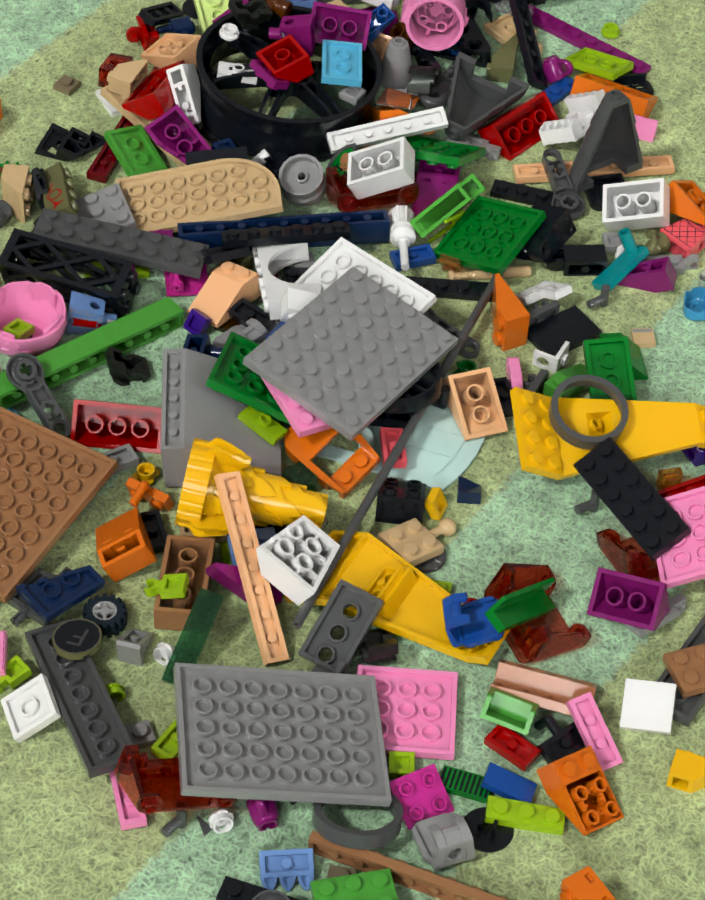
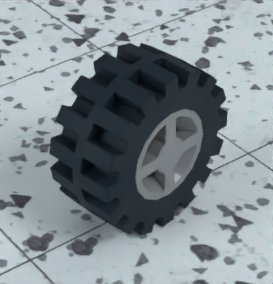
(107, 613)

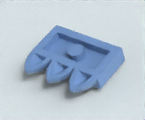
(286, 866)

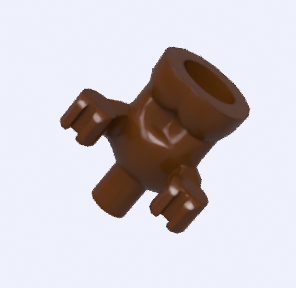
(280, 7)

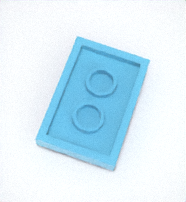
(341, 63)

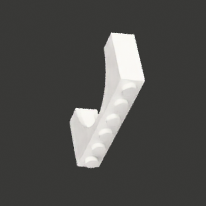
(268, 262)

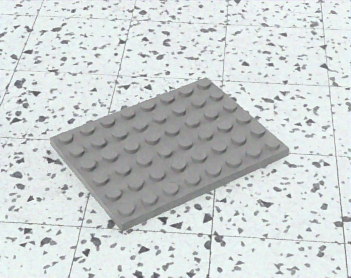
(350, 352)
(279, 735)

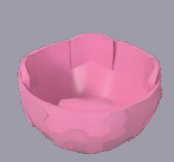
(37, 305)

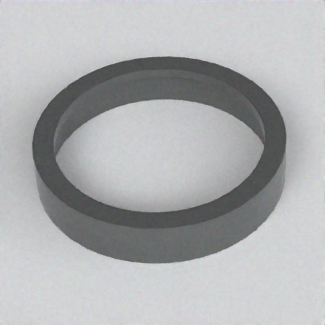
(577, 439)
(357, 838)

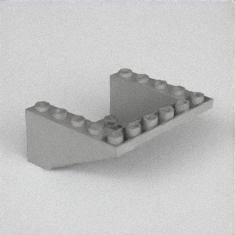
(199, 412)

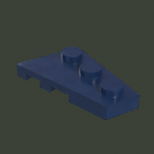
(57, 595)

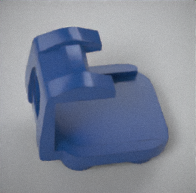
(467, 623)

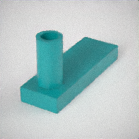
(624, 263)

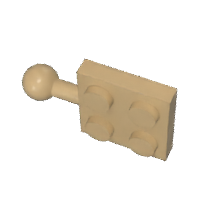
(503, 29)
(415, 542)

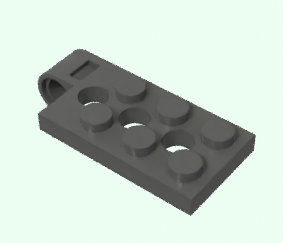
(333, 617)

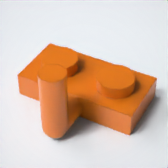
(143, 490)

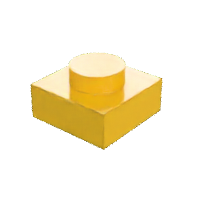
(436, 503)

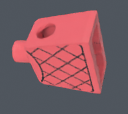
(685, 237)

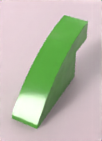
(447, 205)

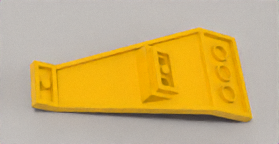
(650, 430)
(410, 597)

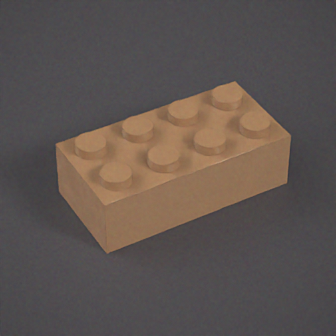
(187, 556)

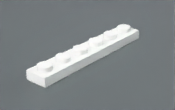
(388, 129)

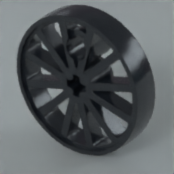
(431, 380)

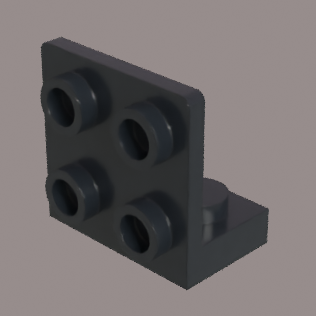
(400, 501)

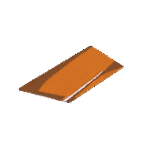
(398, 99)

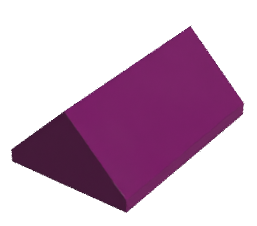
(341, 23)
(628, 599)

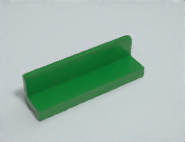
(521, 606)

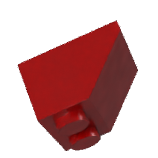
(286, 60)

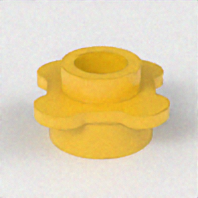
(147, 472)

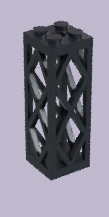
(123, 281)

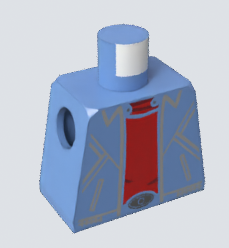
(86, 314)

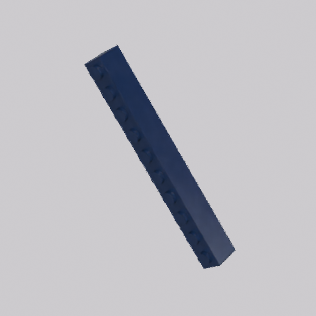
(365, 227)

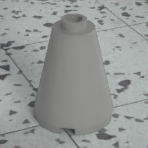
(396, 64)

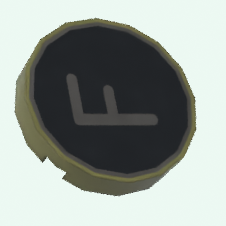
(77, 639)

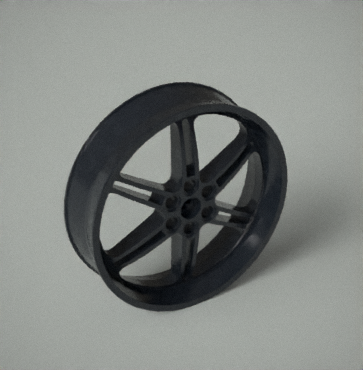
(263, 131)

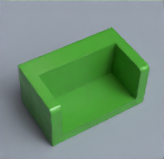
(509, 710)

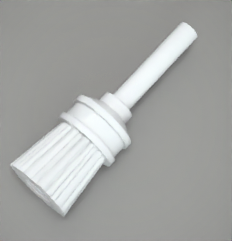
(402, 232)

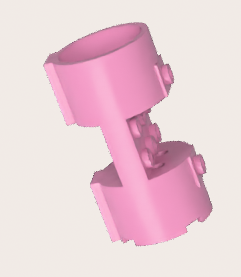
(434, 23)

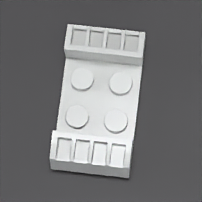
(577, 121)

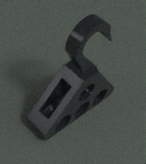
(472, 38)

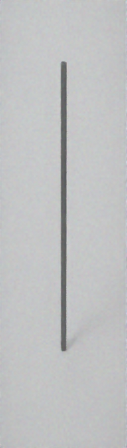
(392, 458)

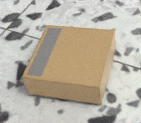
(643, 337)

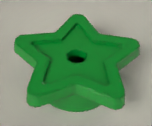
(465, 364)

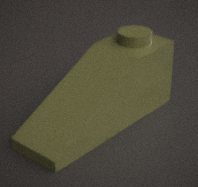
(503, 62)

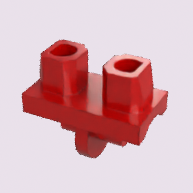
(142, 33)

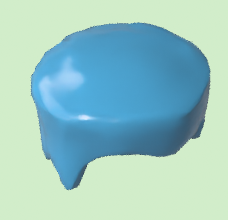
(694, 304)

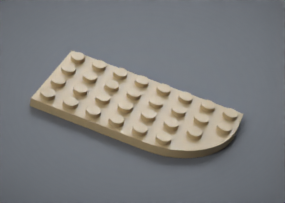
(201, 193)

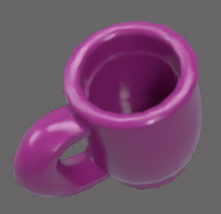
(555, 68)
(263, 813)

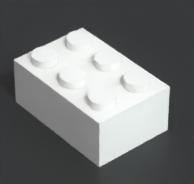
(381, 168)
(636, 205)

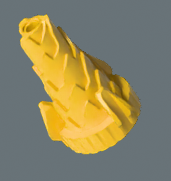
(269, 496)

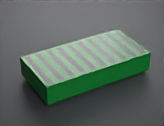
(464, 784)

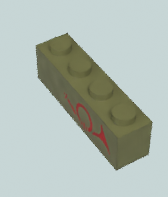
(60, 188)

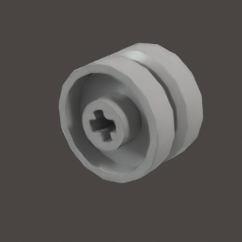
(302, 180)

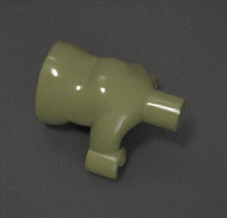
(658, 242)

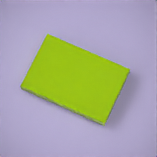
(600, 63)

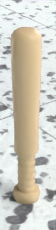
(515, 271)

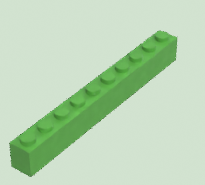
(89, 349)

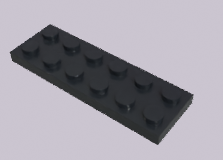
(632, 499)

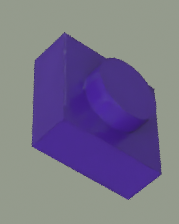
(197, 322)

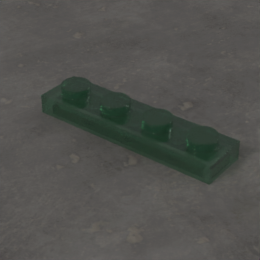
(195, 631)

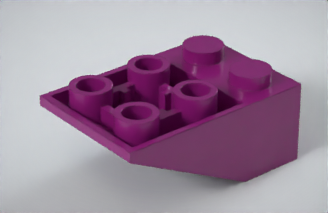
(433, 183)

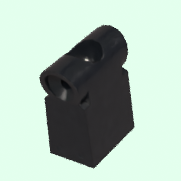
(549, 236)

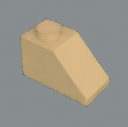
(127, 77)

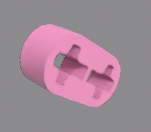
(514, 372)

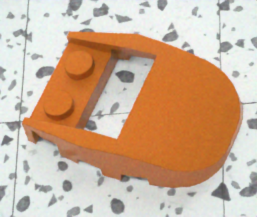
(348, 475)

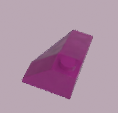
(176, 134)

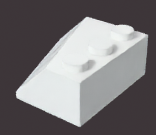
(297, 559)

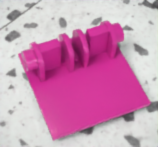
(184, 285)
(421, 795)

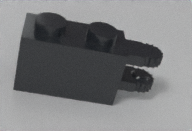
(579, 260)

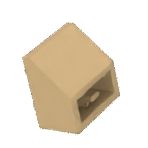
(17, 191)

